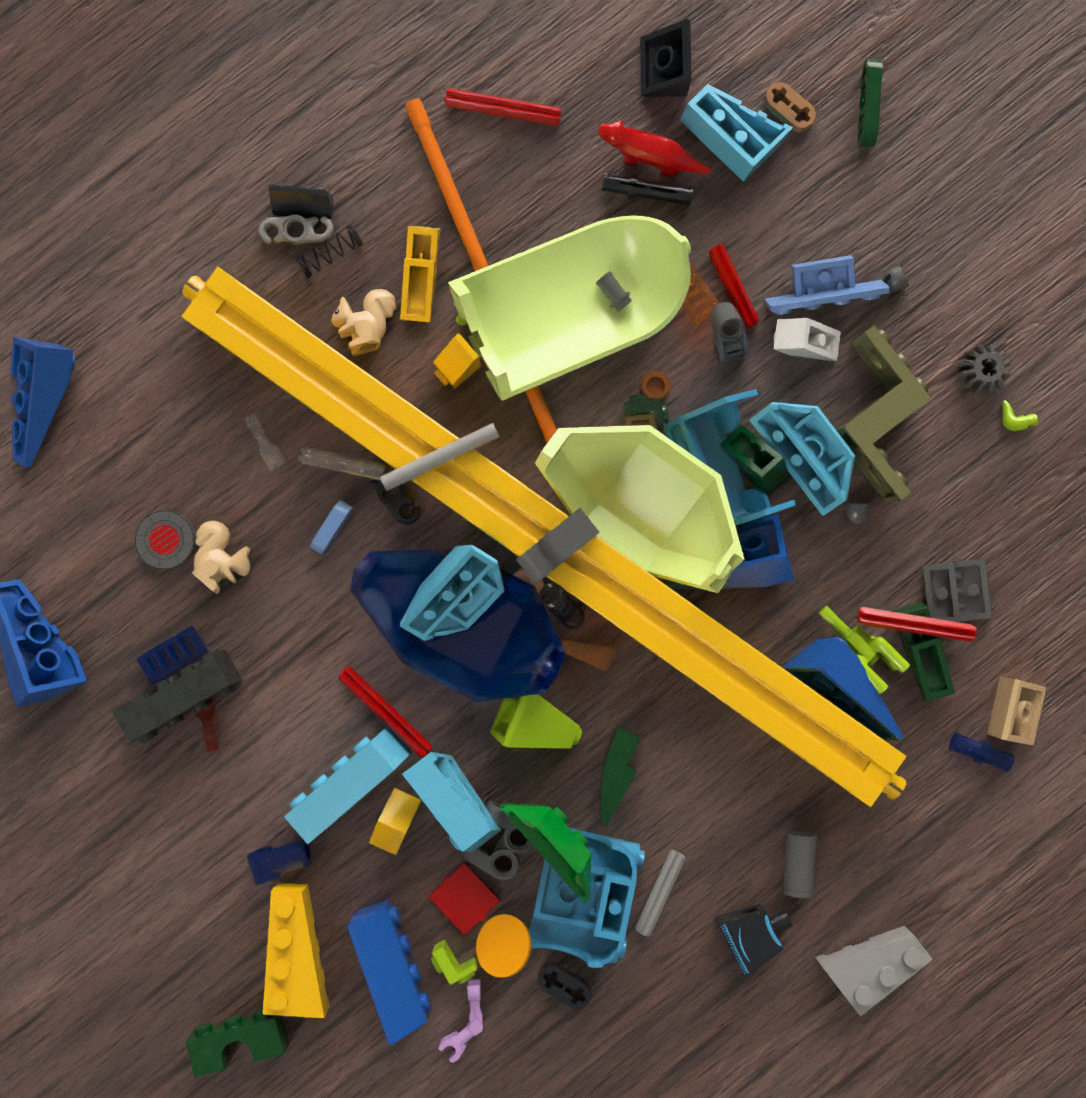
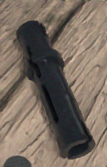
(618, 184)

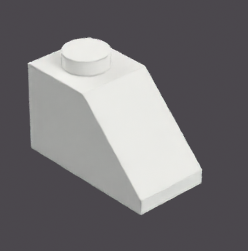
(806, 339)

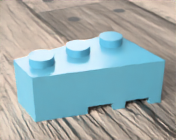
(733, 131)
(452, 801)

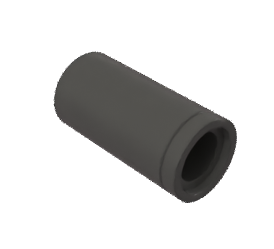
(800, 864)

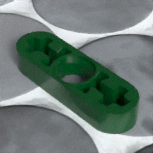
(869, 103)

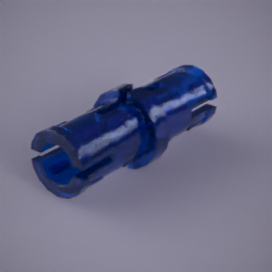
(981, 752)

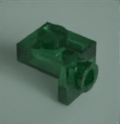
(641, 405)

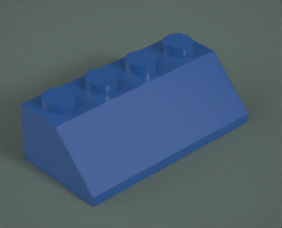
(389, 969)

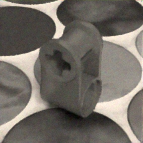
(728, 332)

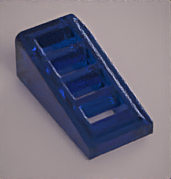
(150, 669)

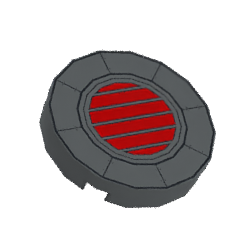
(165, 539)

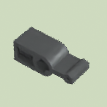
(557, 545)

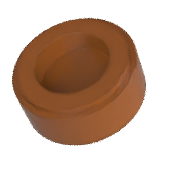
(655, 385)

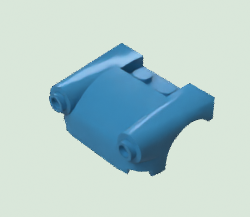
(599, 926)

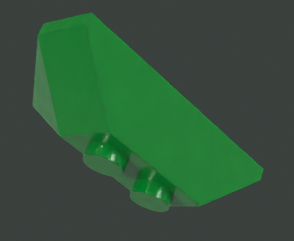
(555, 842)

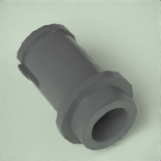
(614, 291)

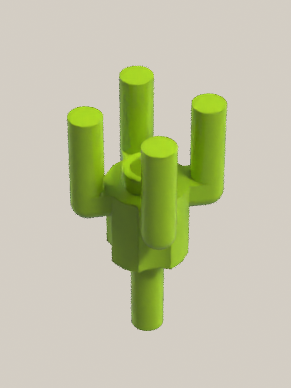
(867, 648)

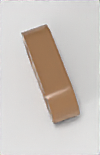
(791, 104)

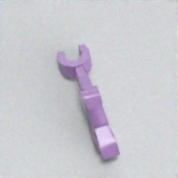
(473, 1027)

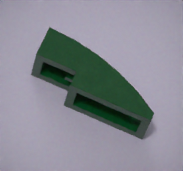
(926, 658)
(616, 773)

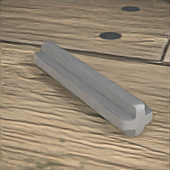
(660, 893)

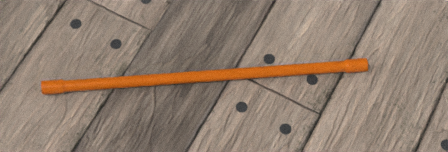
(423, 128)

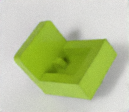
(445, 962)

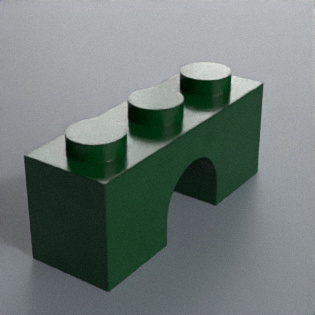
(210, 1044)

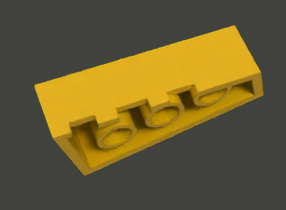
(293, 960)

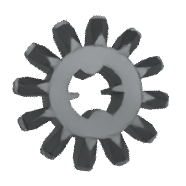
(994, 373)

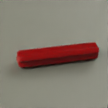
(733, 285)

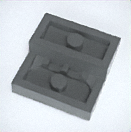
(958, 590)

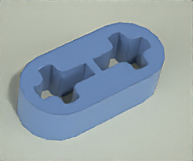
(331, 527)

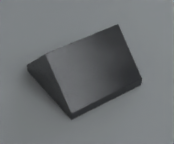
(666, 61)

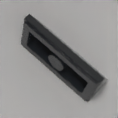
(300, 201)

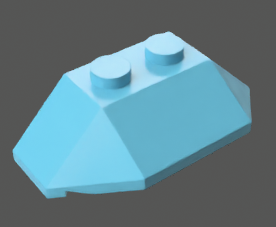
(811, 450)
(454, 594)

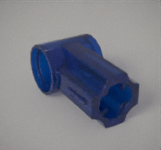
(271, 862)

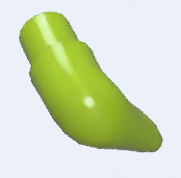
(1015, 423)

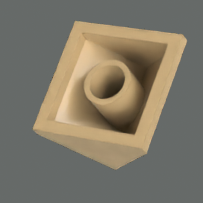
(1016, 710)

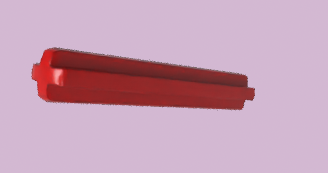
(502, 107)
(916, 624)
(385, 712)

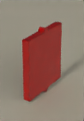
(464, 898)

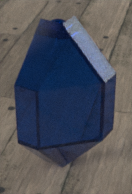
(500, 656)

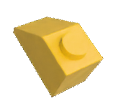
(456, 362)

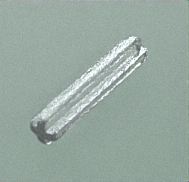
(341, 463)

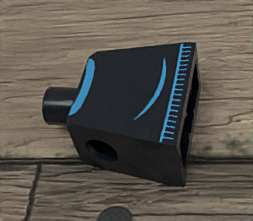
(752, 935)

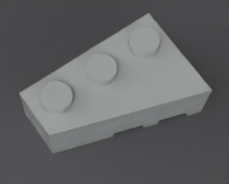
(875, 967)

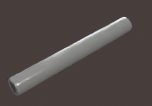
(439, 456)

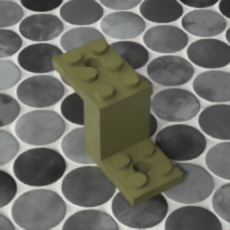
(902, 397)

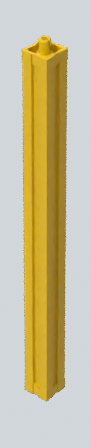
(521, 517)

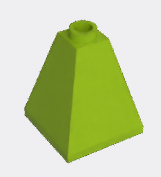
(533, 724)

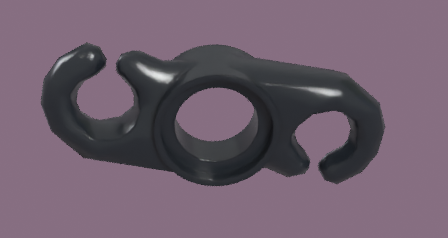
(395, 506)

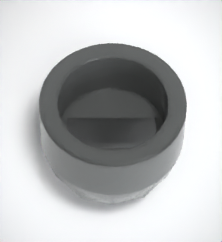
(896, 279)
(857, 512)

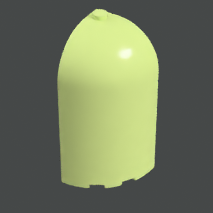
(548, 316)

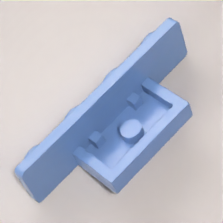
(825, 283)

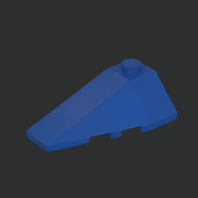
(41, 381)
(764, 555)
(32, 651)
(842, 677)

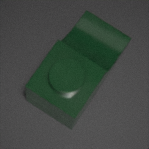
(756, 459)

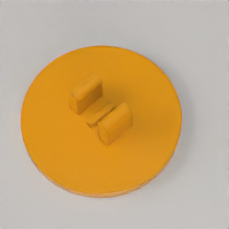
(503, 946)

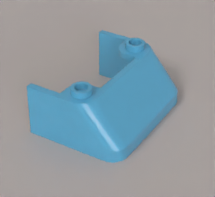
(701, 435)

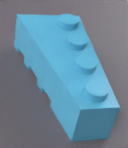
(347, 785)

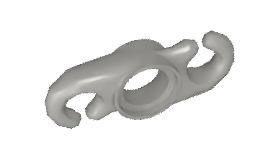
(283, 224)

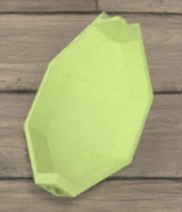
(647, 501)

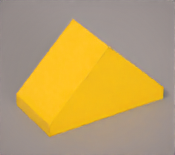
(394, 821)

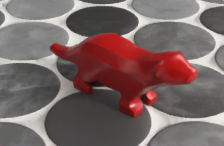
(650, 150)

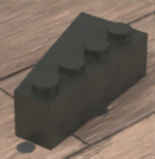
(177, 696)

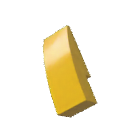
(419, 273)

